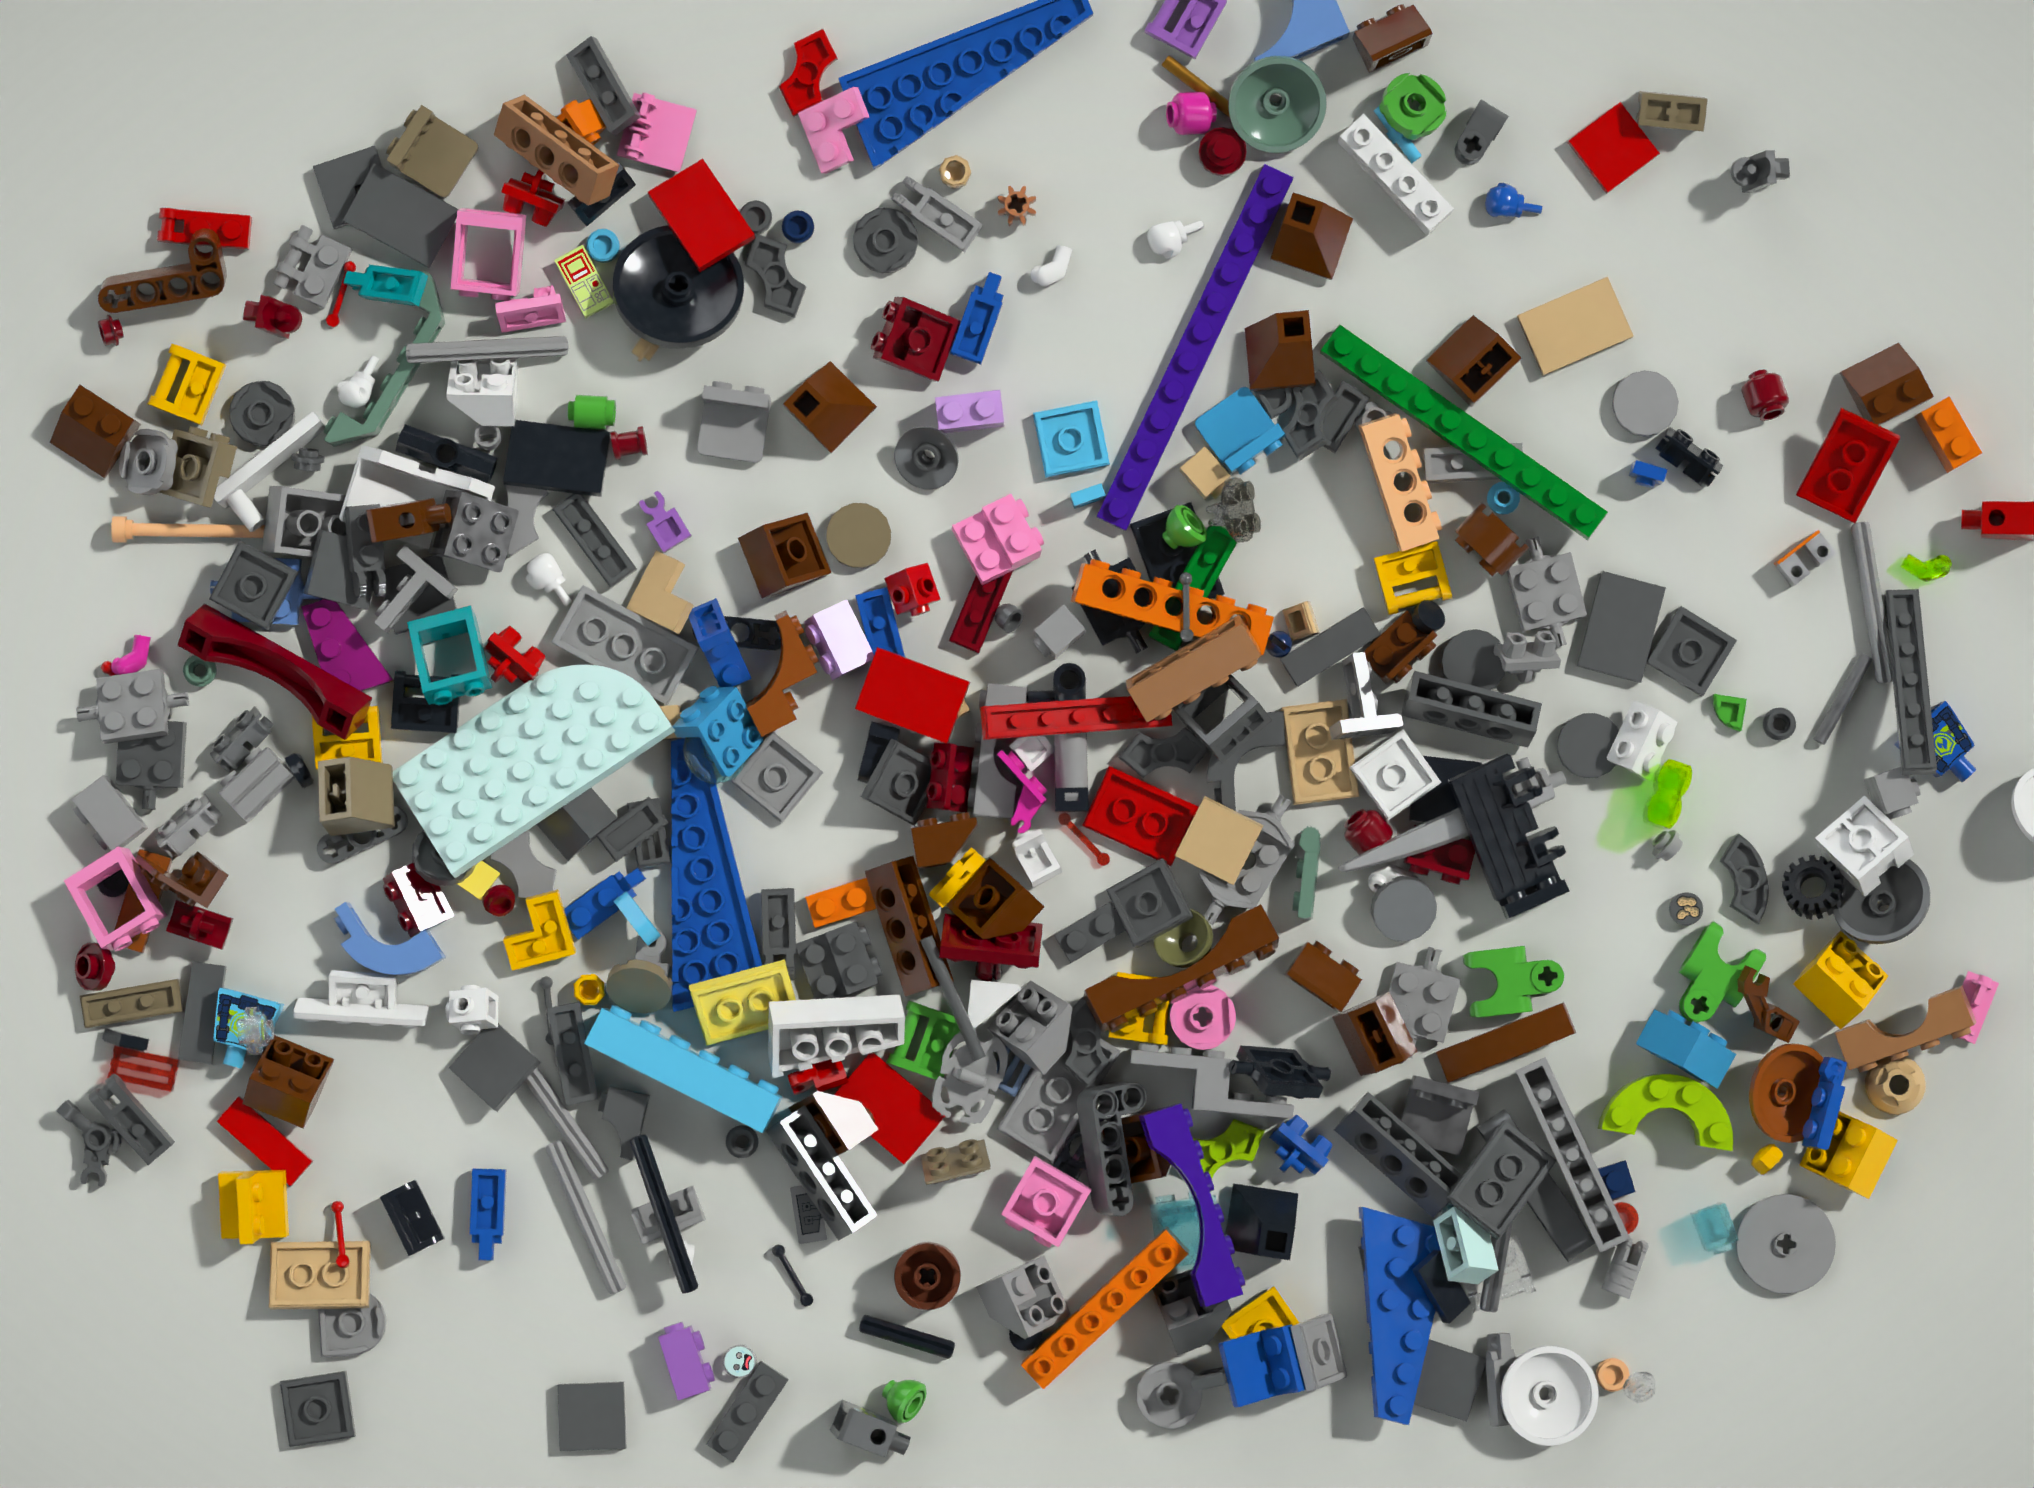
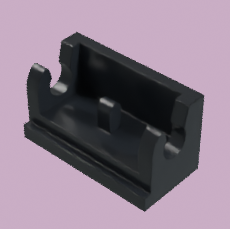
(412, 1217)

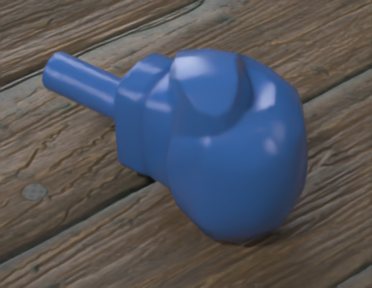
(1506, 202)

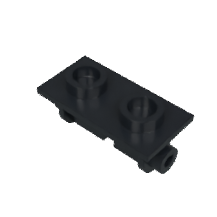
(1700, 461)

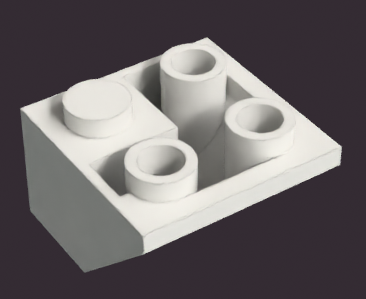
(485, 390)

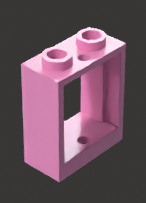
(489, 219)
(100, 870)

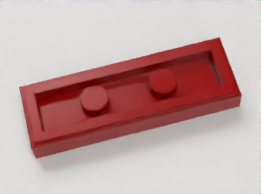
(264, 1140)

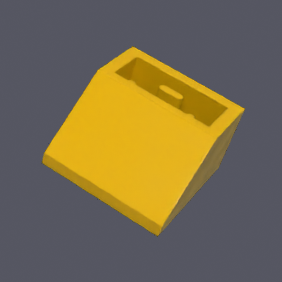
(1841, 980)
(1854, 1156)

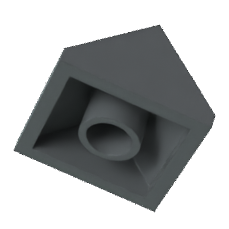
(577, 823)

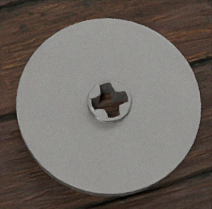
(1803, 1263)

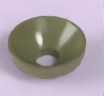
(1170, 943)

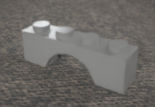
(993, 793)

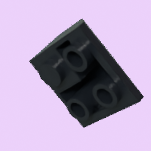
(1262, 1221)

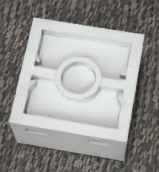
(1864, 845)

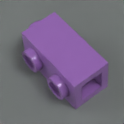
(684, 1361)

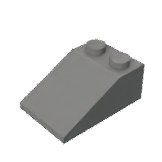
(296, 518)

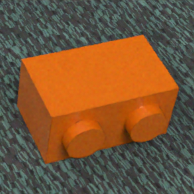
(1948, 434)

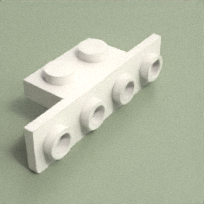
(363, 999)

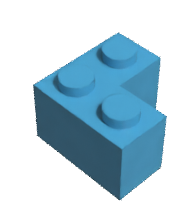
(1687, 1047)

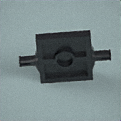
(1112, 626)
(1280, 1072)

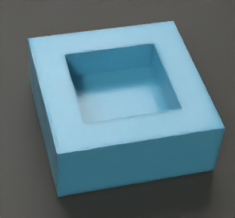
(1087, 496)

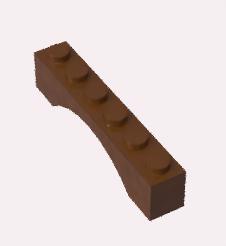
(1123, 998)

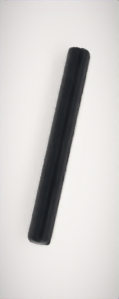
(664, 1214)

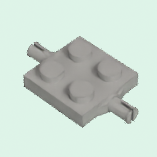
(1546, 591)
(132, 706)
(1424, 998)

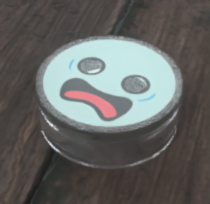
(739, 1361)

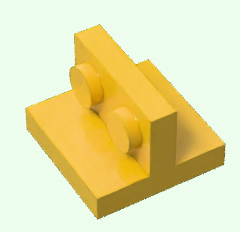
(253, 1205)

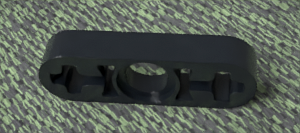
(765, 627)

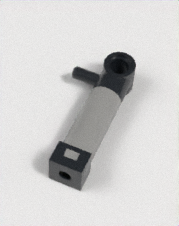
(1069, 749)

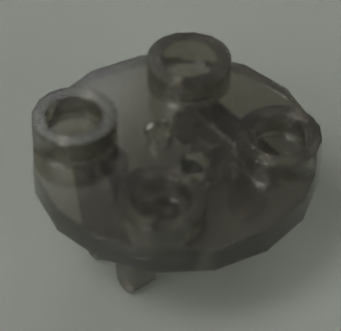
(1236, 510)

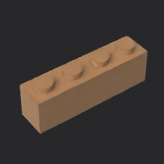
(1193, 669)

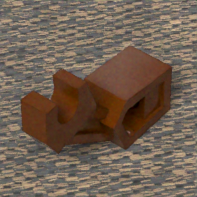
(1782, 1024)

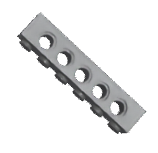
(1572, 1155)

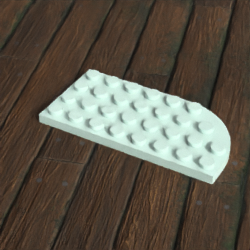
(527, 759)

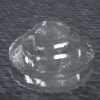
(254, 1030)

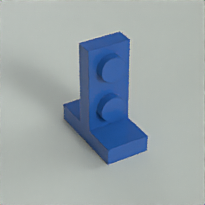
(718, 644)

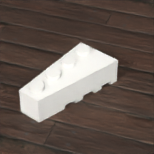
(831, 1029)

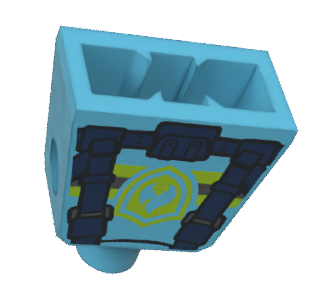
(229, 1009)

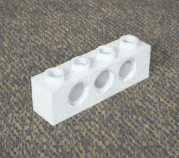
(1395, 174)

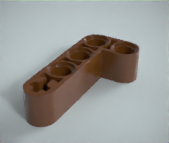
(160, 279)

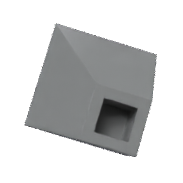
(1034, 1027)
(1025, 1298)

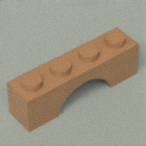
(1866, 1043)

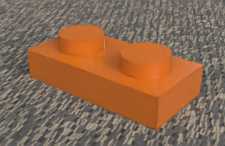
(840, 902)

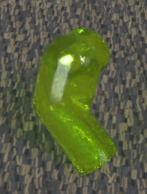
(1927, 570)

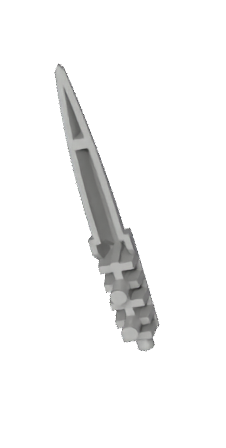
(1448, 826)

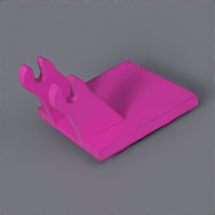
(1031, 795)

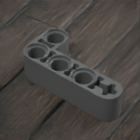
(1113, 1147)

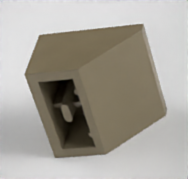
(355, 795)

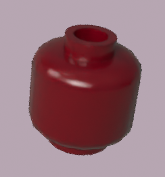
(1765, 395)
(1366, 830)

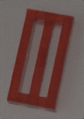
(172, 1074)

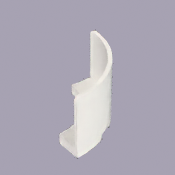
(392, 479)

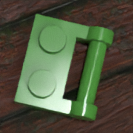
(937, 1035)

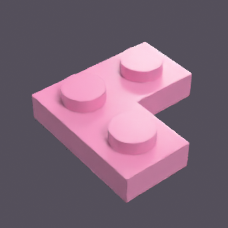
(824, 127)

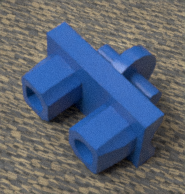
(1297, 1151)

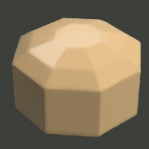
(955, 172)

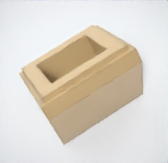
(1301, 620)

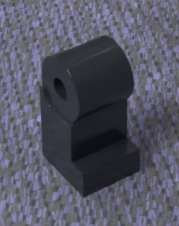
(877, 741)

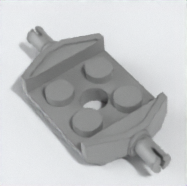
(1270, 853)

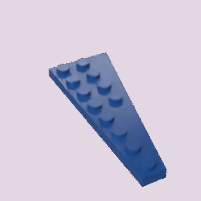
(936, 80)

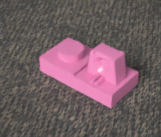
(525, 313)

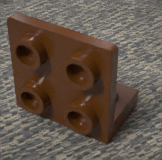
(1397, 647)
(197, 884)

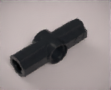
(427, 446)

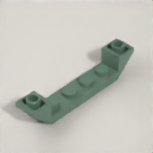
(344, 428)

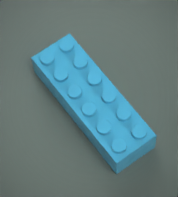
(683, 1069)

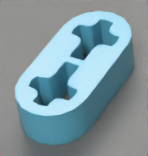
(637, 918)

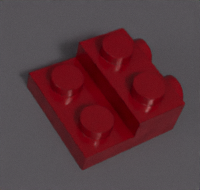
(915, 338)

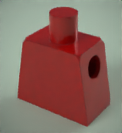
(2017, 522)

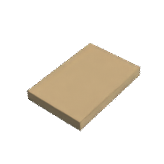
(1575, 326)
(1316, 762)
(308, 1277)

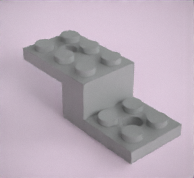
(1212, 1081)

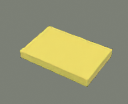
(740, 1001)

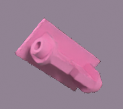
(1980, 994)

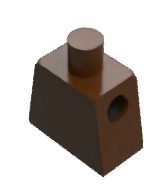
(407, 519)

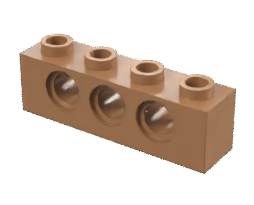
(556, 150)

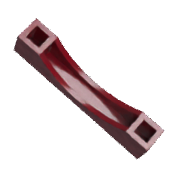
(224, 640)

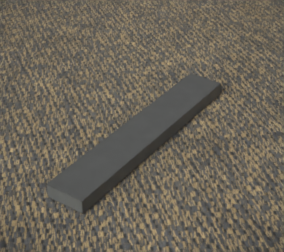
(1910, 682)

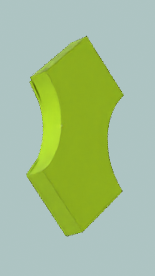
(1235, 1143)

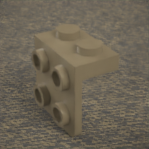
(431, 152)

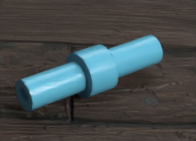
(1405, 144)

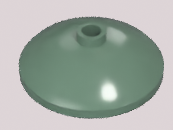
(1282, 124)

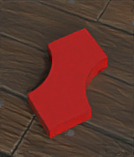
(813, 58)

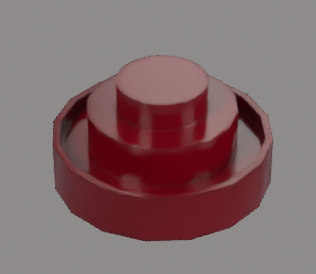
(1222, 151)
(94, 967)

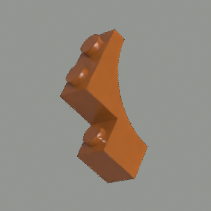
(772, 706)

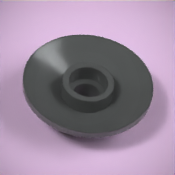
(920, 469)

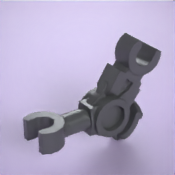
(97, 1141)

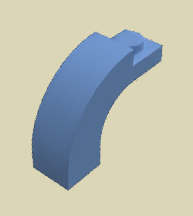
(400, 959)

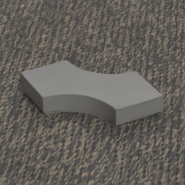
(526, 502)
(530, 874)

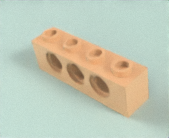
(1375, 436)

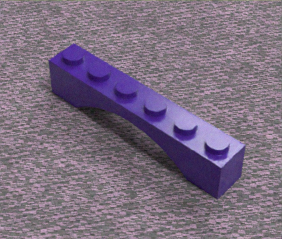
(1213, 1269)

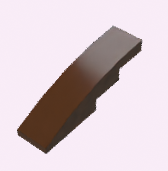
(1506, 1042)

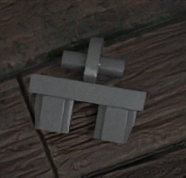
(1759, 171)

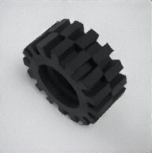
(1819, 904)

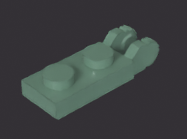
(1307, 870)

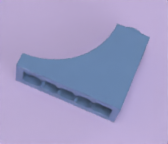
(1310, 29)

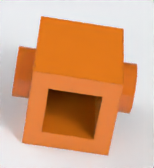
(583, 119)

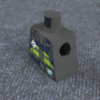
(855, 1427)

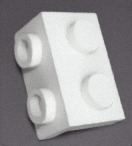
(1642, 740)

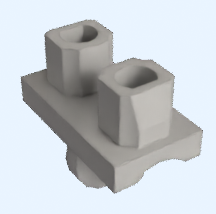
(1527, 658)

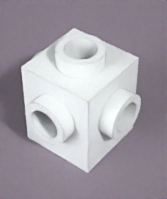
(472, 1009)

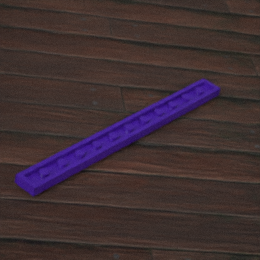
(1195, 347)

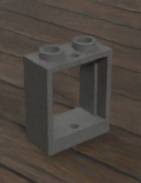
(1234, 729)

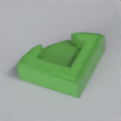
(1730, 710)

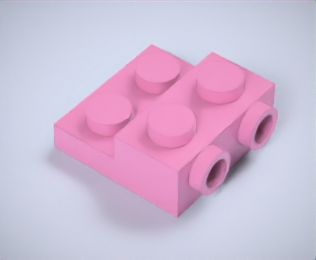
(998, 539)
(1045, 1203)

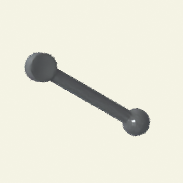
(1186, 634)
(546, 983)

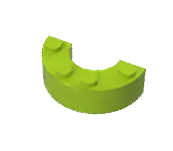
(1655, 1091)

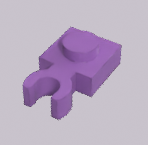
(667, 526)

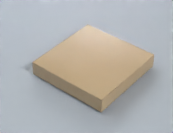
(1219, 840)

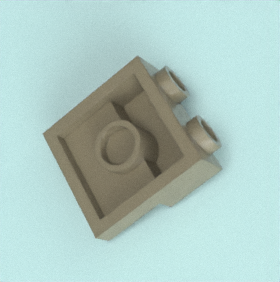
(200, 465)

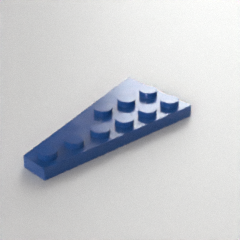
(1396, 1308)

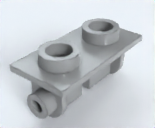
(195, 816)

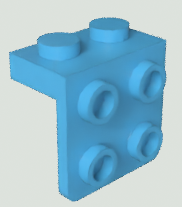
(1239, 431)
(723, 727)

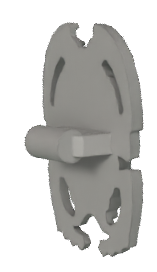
(969, 1079)

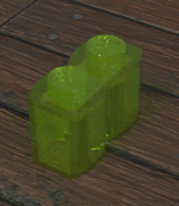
(1669, 785)

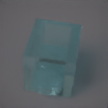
(1715, 1228)

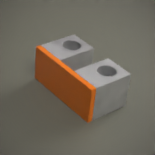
(1810, 546)

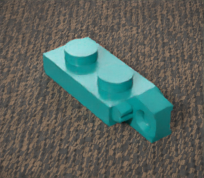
(388, 284)

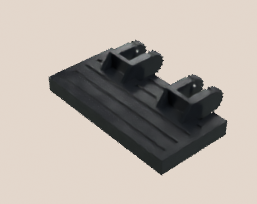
(1499, 826)

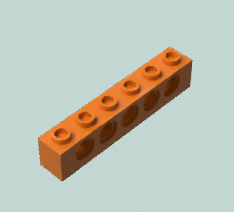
(1090, 594)
(1105, 1307)

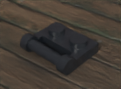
(416, 713)

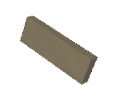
(131, 1003)

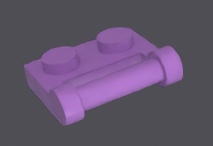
(1191, 28)

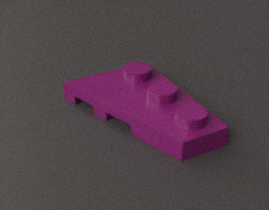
(342, 648)

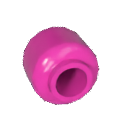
(1191, 113)

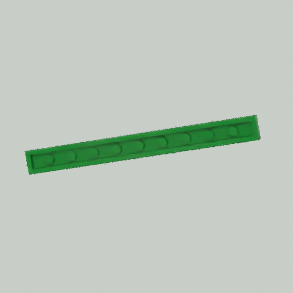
(1463, 432)

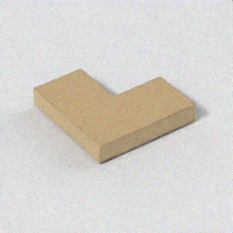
(654, 597)

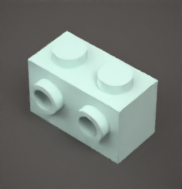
(1464, 1248)

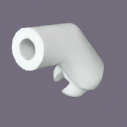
(1054, 270)
(1386, 875)

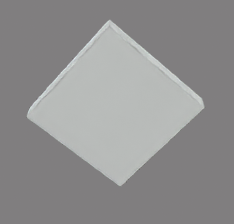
(1395, 775)

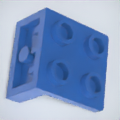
(1261, 1365)

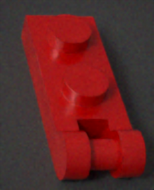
(232, 229)

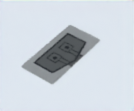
(808, 1220)

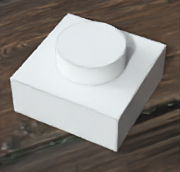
(1032, 750)

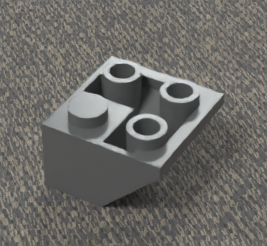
(1185, 1319)

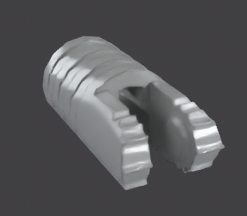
(1623, 1274)

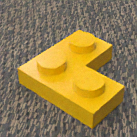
(548, 939)

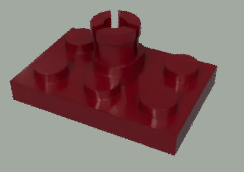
(1015, 949)

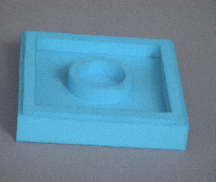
(1071, 439)

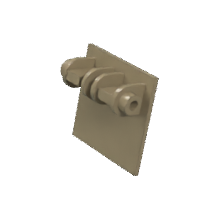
(953, 1162)

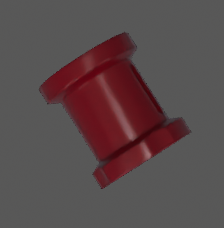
(629, 443)

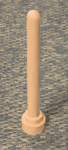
(126, 529)

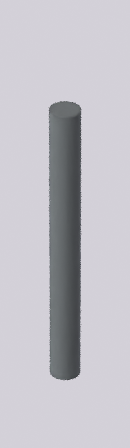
(952, 998)

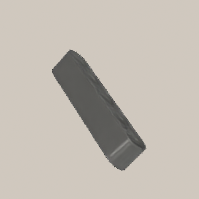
(1550, 1205)

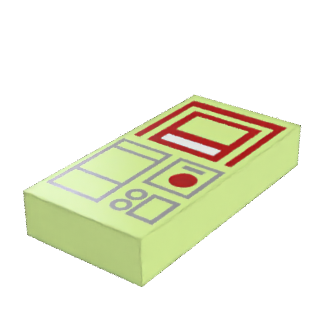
(584, 281)

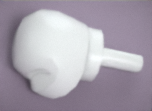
(1168, 237)
(358, 389)
(546, 574)

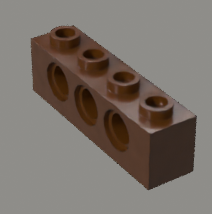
(905, 921)

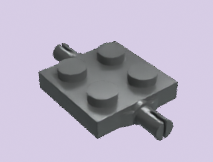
(153, 762)

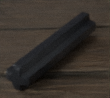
(906, 1336)

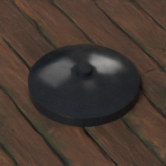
(667, 296)

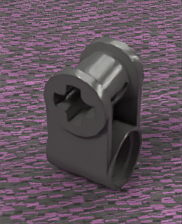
(1481, 129)

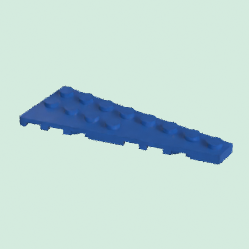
(708, 900)

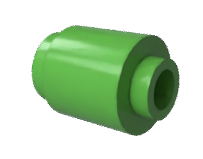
(592, 411)

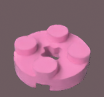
(1216, 1029)

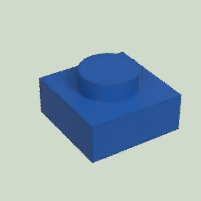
(1647, 474)

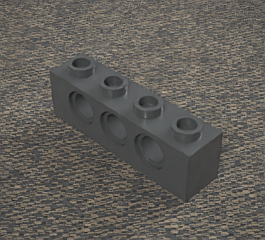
(1471, 709)
(1399, 1153)
(821, 1173)

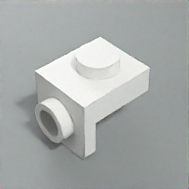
(1036, 857)

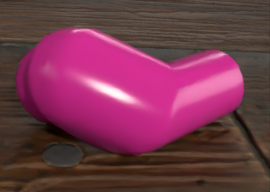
(134, 660)

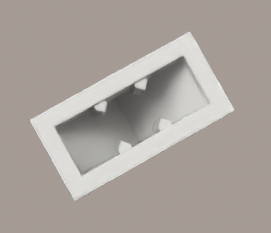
(987, 998)

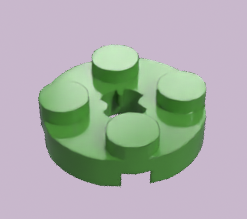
(1408, 121)

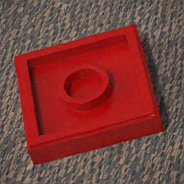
(1613, 147)

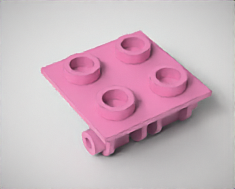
(659, 134)

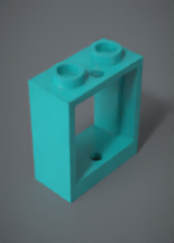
(442, 627)

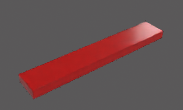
(1064, 718)

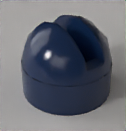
(1275, 650)

